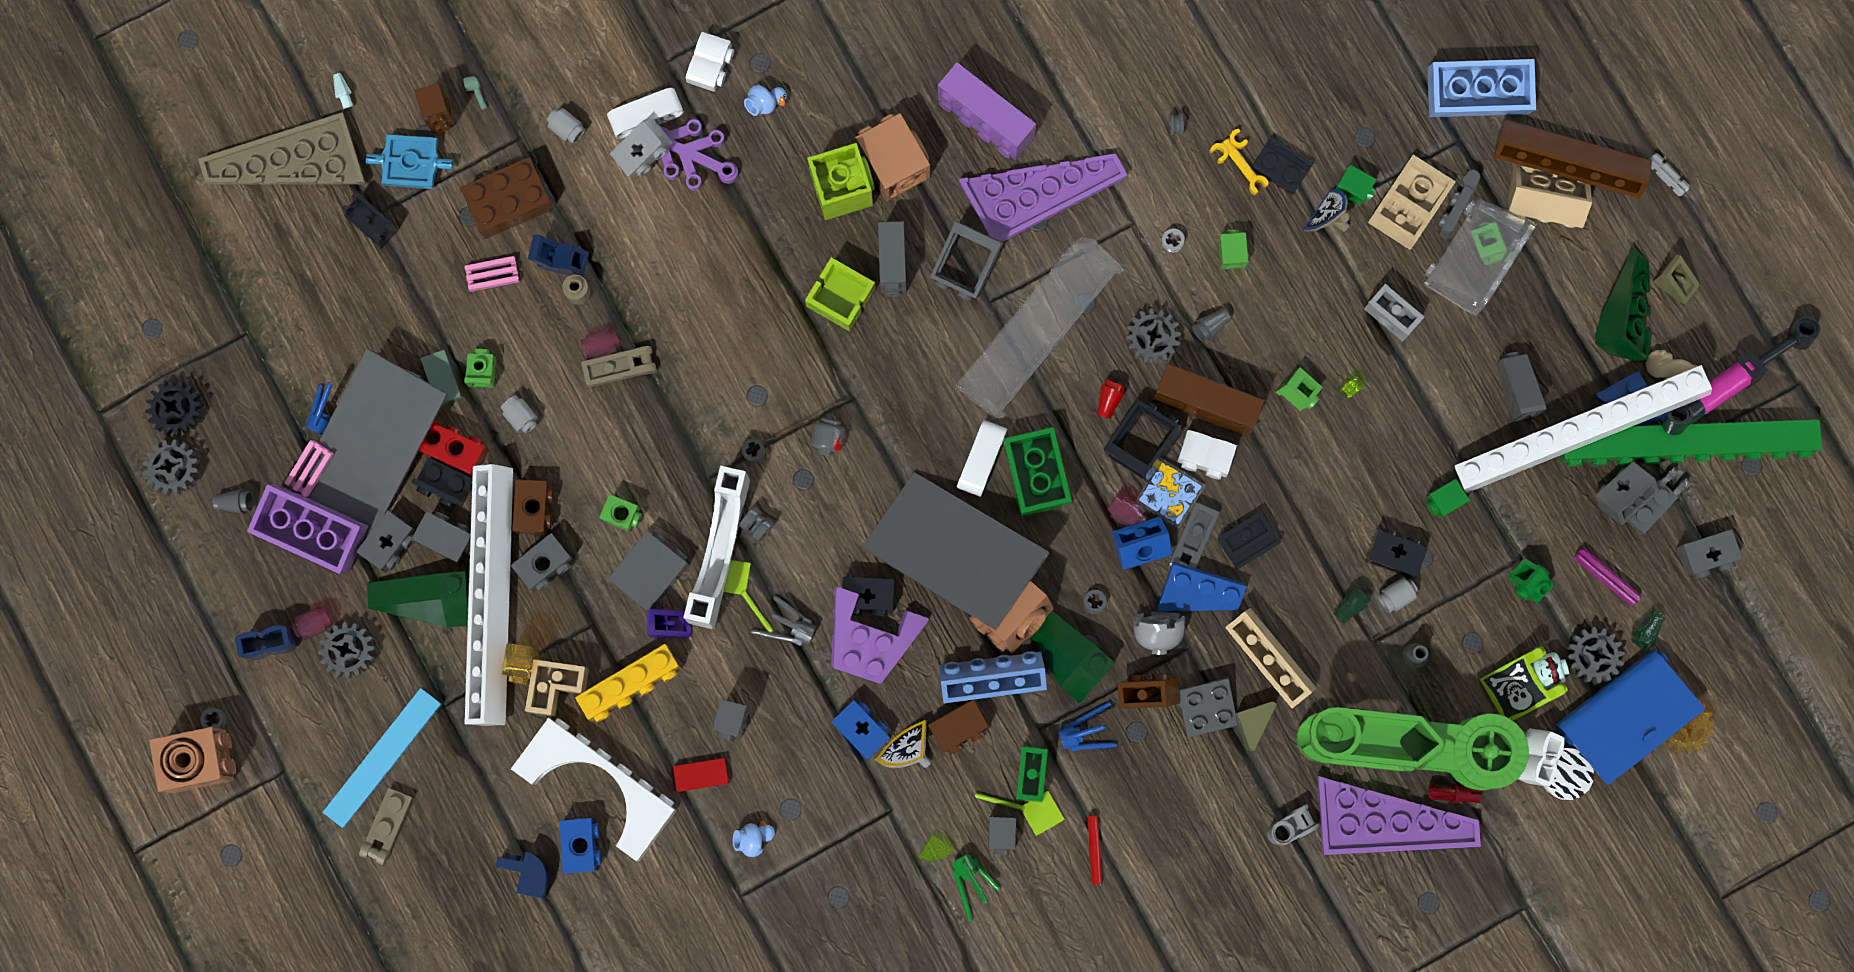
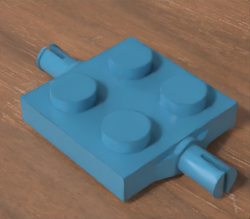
(409, 161)

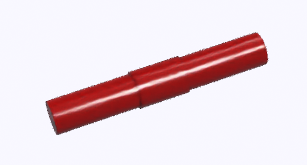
(1094, 850)

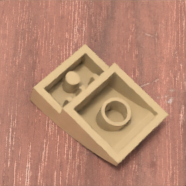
(1411, 202)

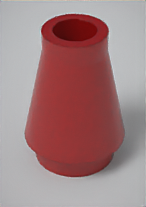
(1110, 396)

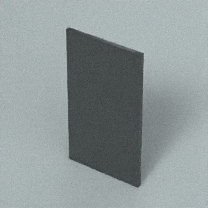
(374, 438)
(955, 551)

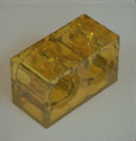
(519, 663)

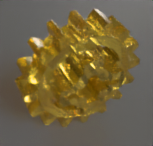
(1686, 736)

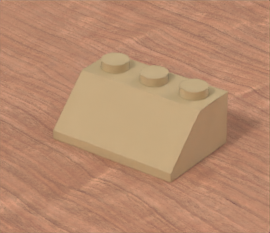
(1549, 197)

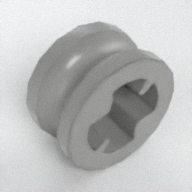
(1176, 233)

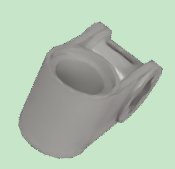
(1297, 824)

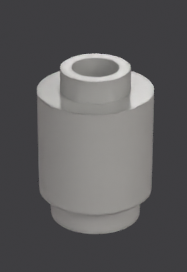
(565, 126)
(519, 415)
(1398, 595)

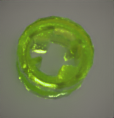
(1352, 387)

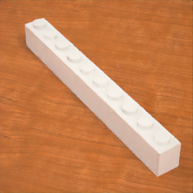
(1584, 429)
(488, 595)

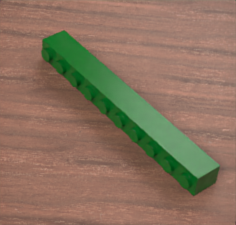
(1702, 443)

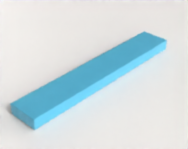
(382, 758)

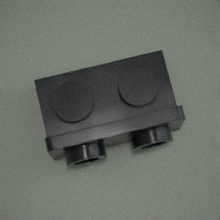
(443, 482)

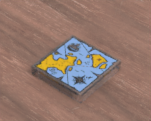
(1170, 494)

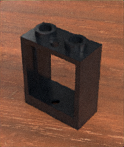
(1150, 411)

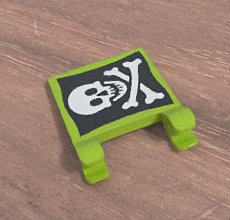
(1517, 688)

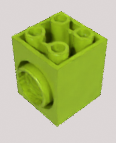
(841, 181)

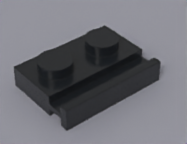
(1282, 165)
(1248, 540)

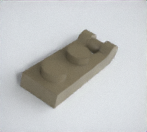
(618, 366)
(386, 825)

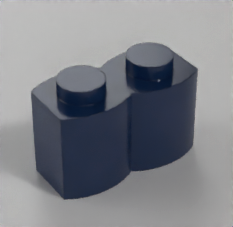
(259, 645)

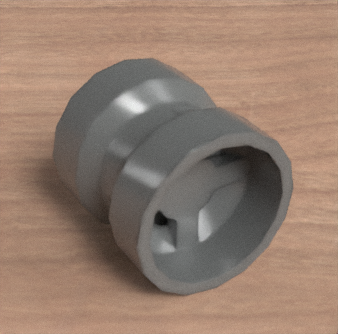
(756, 524)

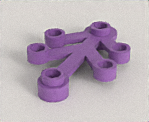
(689, 153)

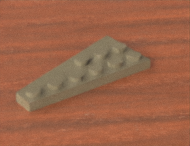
(302, 155)

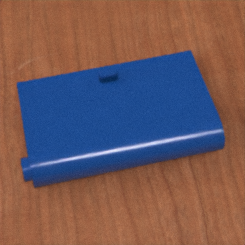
(1637, 703)

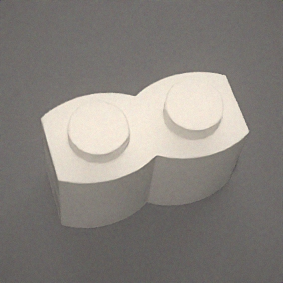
(709, 61)
(1206, 454)
(1544, 752)

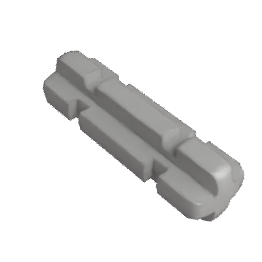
(1668, 175)

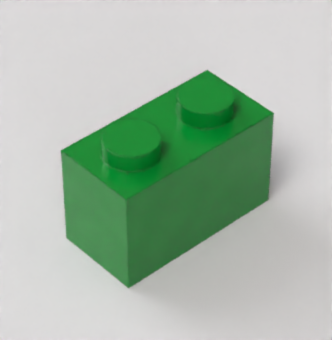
(1032, 774)

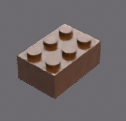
(506, 198)

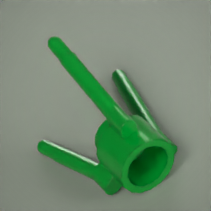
(966, 868)

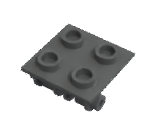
(1207, 707)

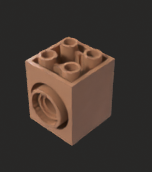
(894, 156)
(1021, 621)
(208, 764)

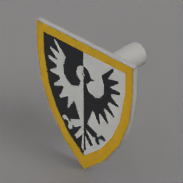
(906, 748)

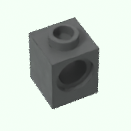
(1001, 835)

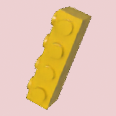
(627, 683)

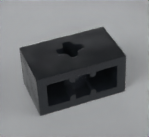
(1382, 556)
(880, 588)

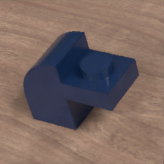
(557, 256)
(534, 873)

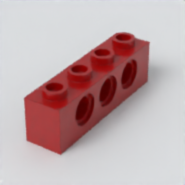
(472, 454)

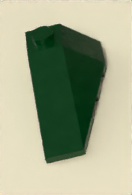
(1623, 321)
(427, 598)
(1070, 657)

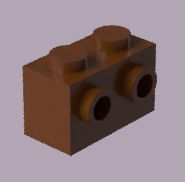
(1148, 693)

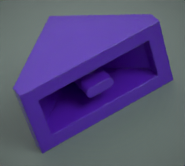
(667, 624)

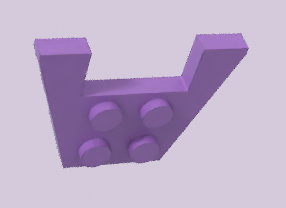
(865, 649)

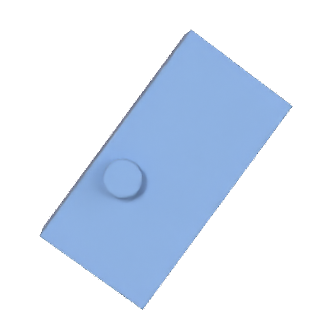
(1481, 88)

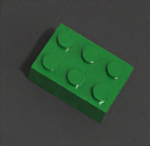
(1037, 472)

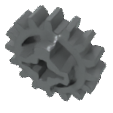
(1162, 339)
(167, 457)
(349, 641)
(1598, 645)

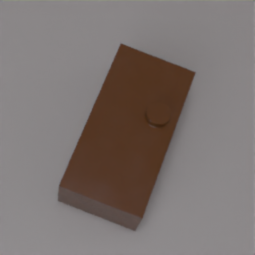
(1208, 400)

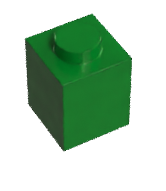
(1357, 185)
(1446, 499)

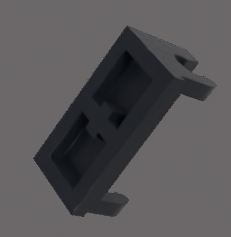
(369, 220)

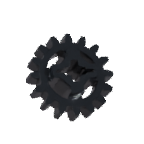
(167, 416)

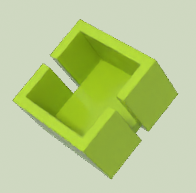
(842, 294)

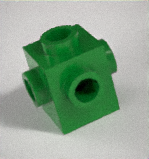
(1530, 581)

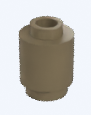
(579, 296)

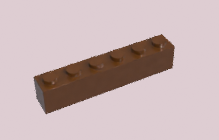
(1572, 159)

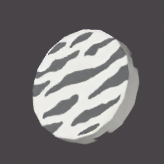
(1572, 776)

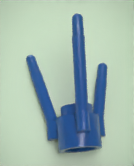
(317, 420)
(1073, 736)

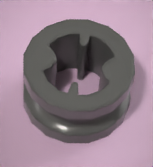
(1176, 124)
(745, 447)
(1087, 605)
(212, 711)

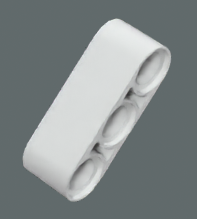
(658, 106)
(982, 458)

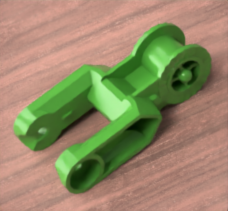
(1477, 752)

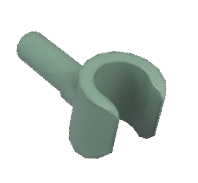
(473, 84)

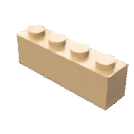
(1271, 658)

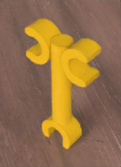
(1231, 147)

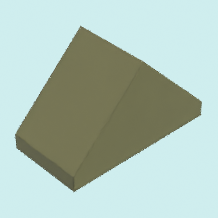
(1677, 279)
(1253, 723)

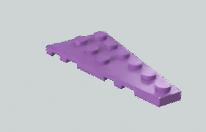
(1030, 195)
(1375, 822)

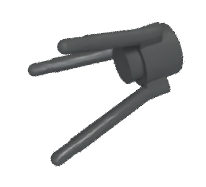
(802, 630)

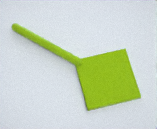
(737, 584)
(1039, 815)

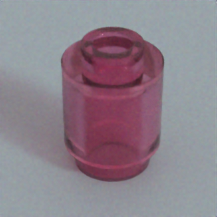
(600, 343)
(1126, 511)
(311, 623)

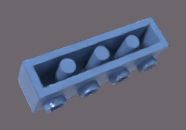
(992, 677)

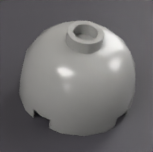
(1159, 631)

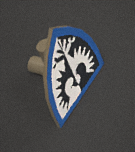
(1330, 211)

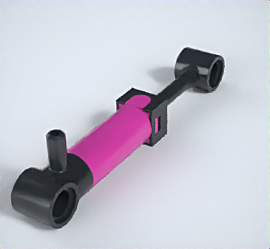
(1743, 374)

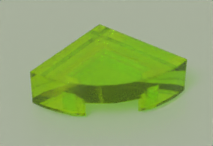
(935, 850)

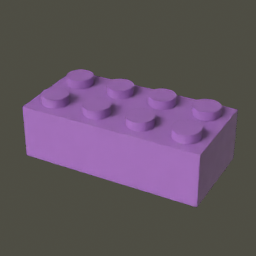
(986, 112)
(307, 528)

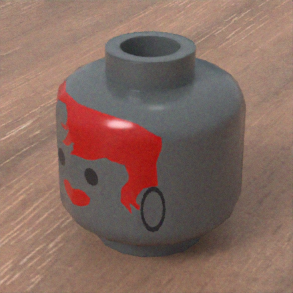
(827, 436)

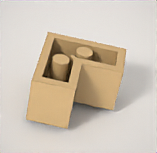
(547, 681)

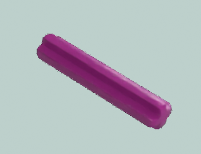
(1607, 576)

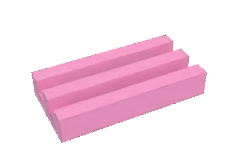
(491, 264)
(297, 486)

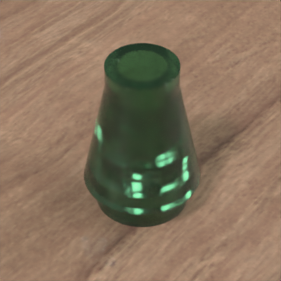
(1352, 604)
(1647, 631)

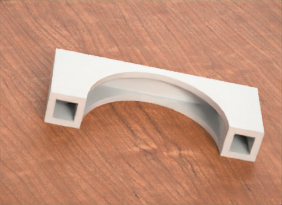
(707, 594)
(645, 811)

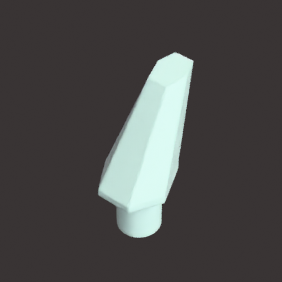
(342, 91)

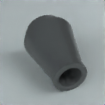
(1209, 326)
(234, 501)
(1411, 659)

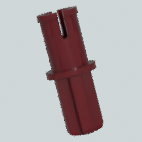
(1453, 793)

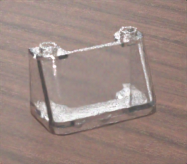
(1479, 255)

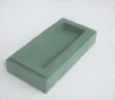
(441, 375)

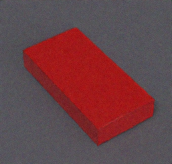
(701, 775)

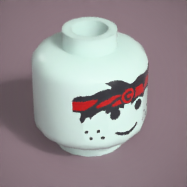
(1551, 670)

